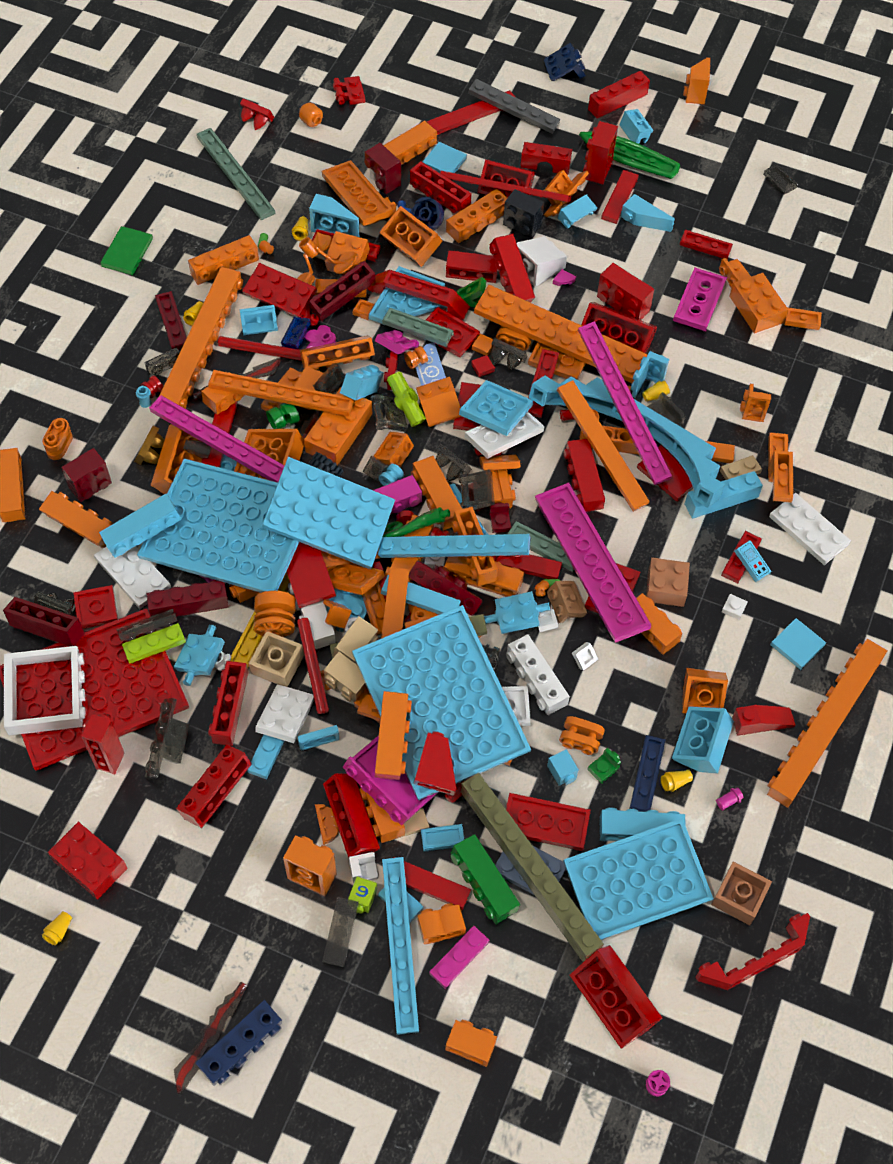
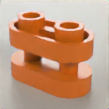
(513, 338)
(57, 438)
(581, 735)

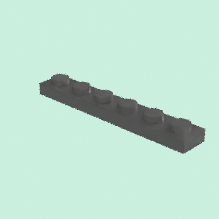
(514, 106)

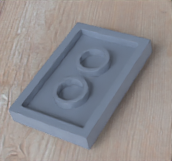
(510, 874)

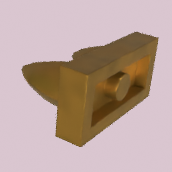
(146, 453)

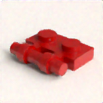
(353, 89)

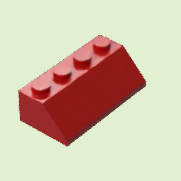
(620, 326)
(615, 996)

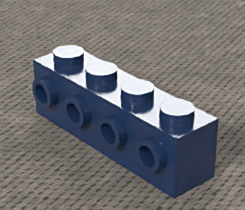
(239, 1043)

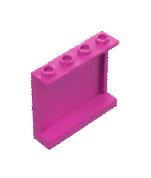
(391, 794)

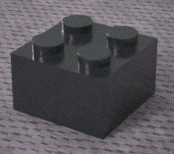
(523, 213)

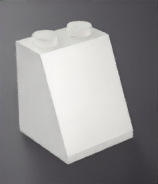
(541, 259)

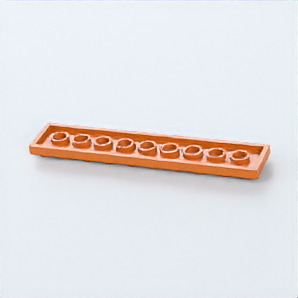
(551, 329)

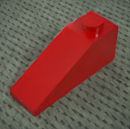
(761, 719)

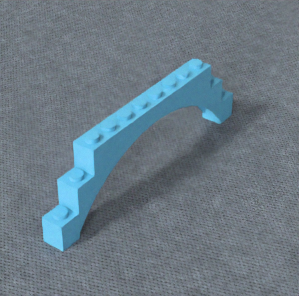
(689, 450)

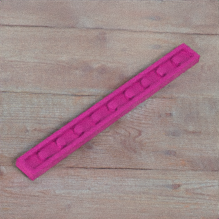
(624, 403)
(217, 439)

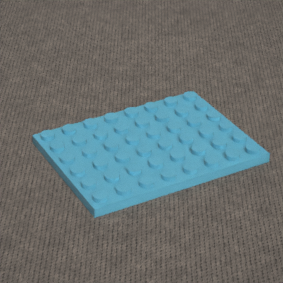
(222, 529)
(450, 693)

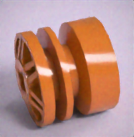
(274, 613)

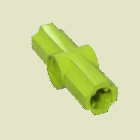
(406, 399)

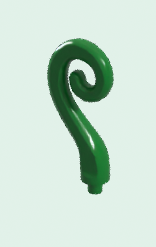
(397, 529)

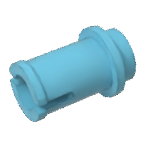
(143, 394)

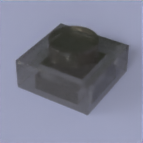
(374, 468)

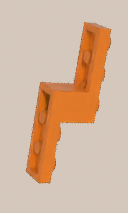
(780, 467)

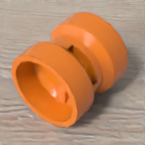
(415, 357)

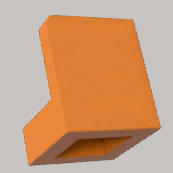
(338, 614)

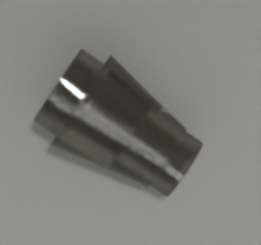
(197, 448)

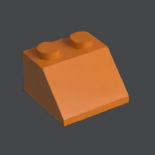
(697, 82)
(439, 401)
(704, 689)

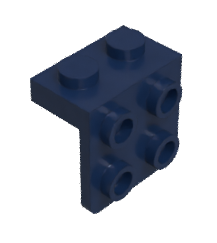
(563, 62)

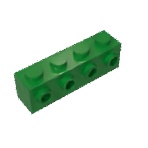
(484, 879)

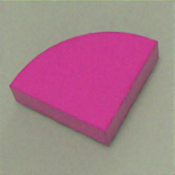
(564, 277)

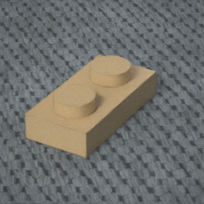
(740, 467)

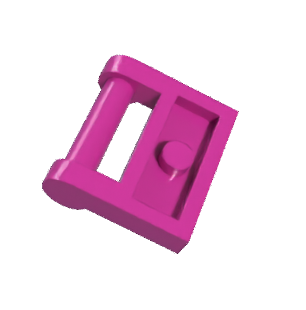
(396, 341)

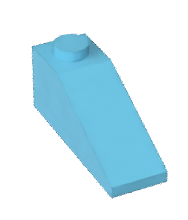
(646, 215)

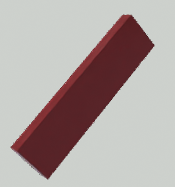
(171, 319)

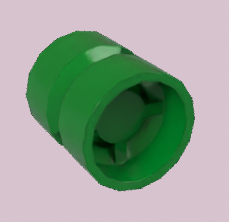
(283, 415)

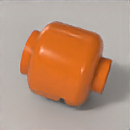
(311, 114)

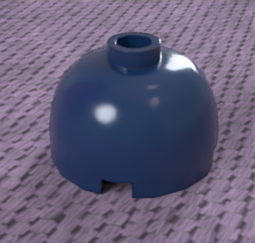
(429, 212)

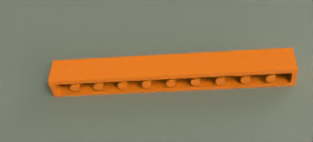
(202, 337)
(826, 723)

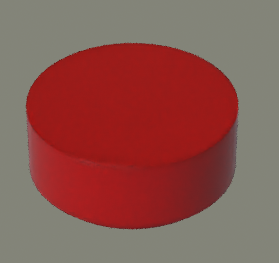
(404, 516)

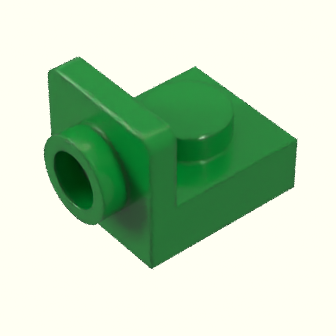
(605, 765)

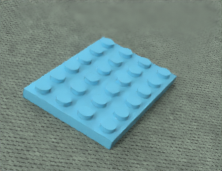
(328, 513)
(638, 879)

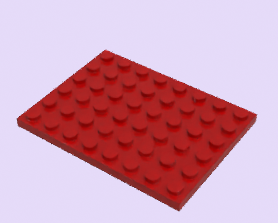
(112, 687)

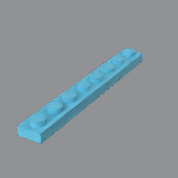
(455, 546)
(400, 946)

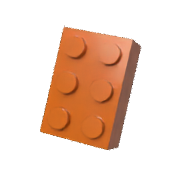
(411, 236)
(758, 303)
(310, 865)

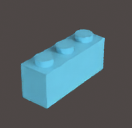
(362, 382)

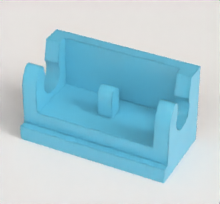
(635, 126)
(576, 211)
(258, 320)

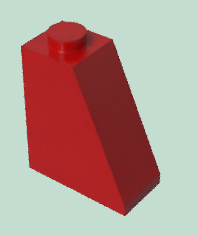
(436, 765)

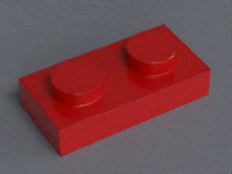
(391, 364)

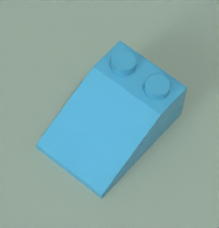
(331, 216)

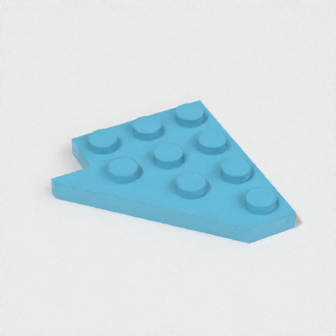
(402, 301)

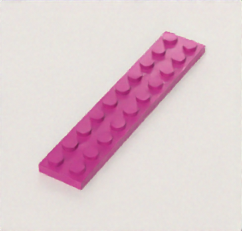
(593, 563)

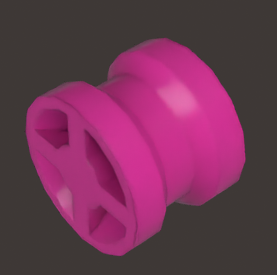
(659, 1078)

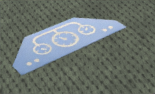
(431, 370)

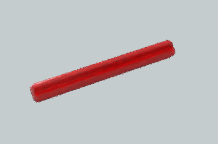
(259, 347)
(313, 666)

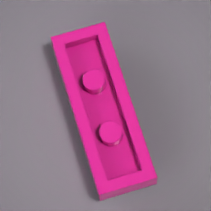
(459, 957)

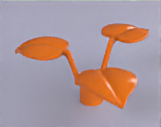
(318, 246)

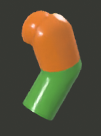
(263, 245)
(544, 585)

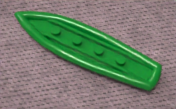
(640, 157)

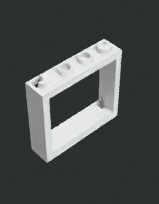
(49, 723)

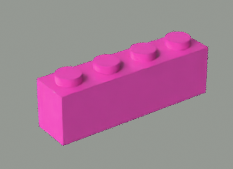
(404, 491)

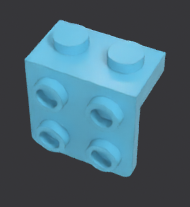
(652, 368)

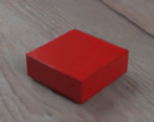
(483, 366)

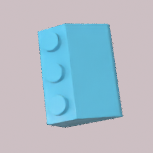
(703, 738)

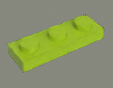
(153, 643)

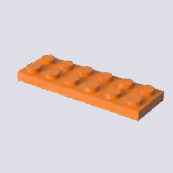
(357, 193)

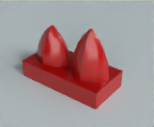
(261, 114)

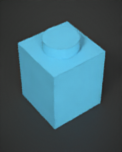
(563, 768)

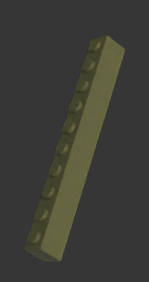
(531, 867)

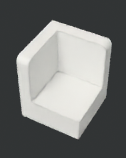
(363, 866)

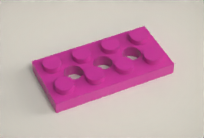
(707, 306)

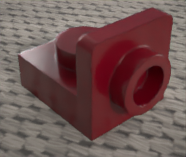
(500, 517)

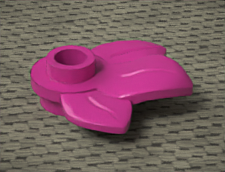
(320, 336)

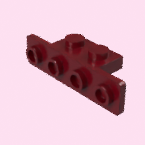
(441, 581)

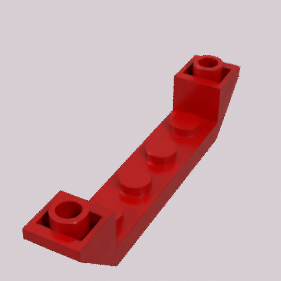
(421, 289)
(714, 975)

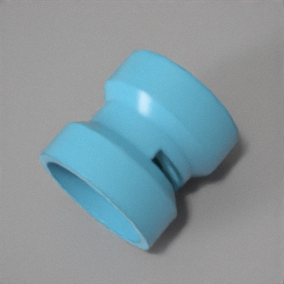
(392, 475)

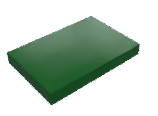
(126, 250)

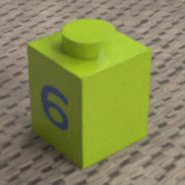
(364, 892)

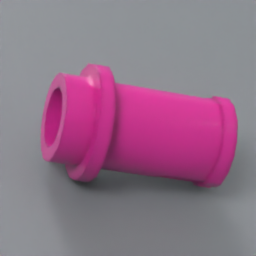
(730, 798)

